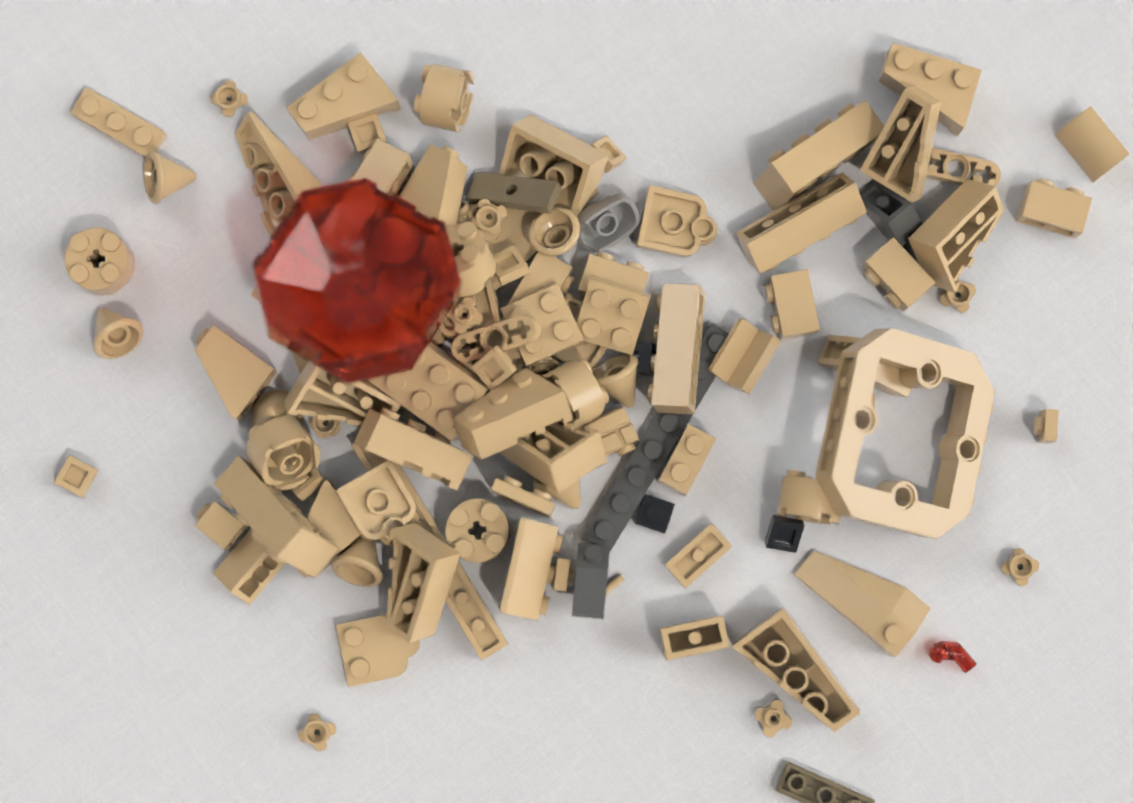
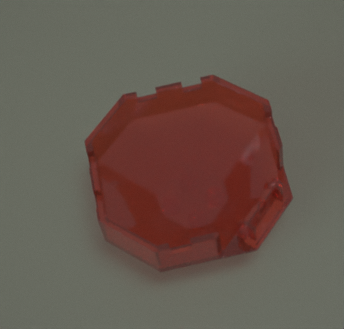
(356, 280)

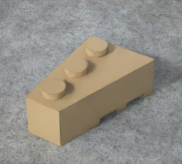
(942, 78)
(341, 98)
(905, 145)
(955, 230)
(328, 397)
(509, 412)
(413, 447)
(558, 454)
(420, 581)

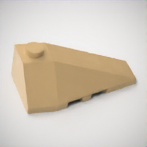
(275, 170)
(872, 604)

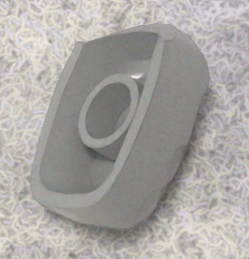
(607, 222)

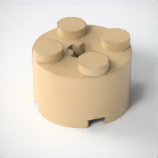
(444, 97)
(87, 248)
(472, 257)
(582, 391)
(282, 452)
(805, 499)
(487, 515)

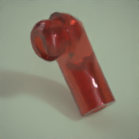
(952, 651)

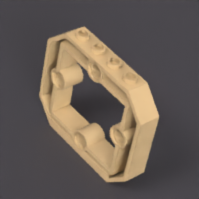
(965, 428)

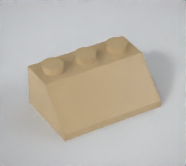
(553, 155)
(531, 569)

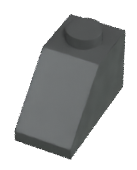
(890, 212)
(590, 581)

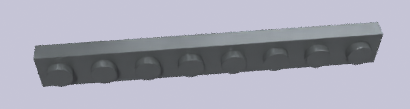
(650, 455)

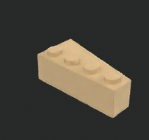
(818, 155)
(274, 519)
(793, 663)

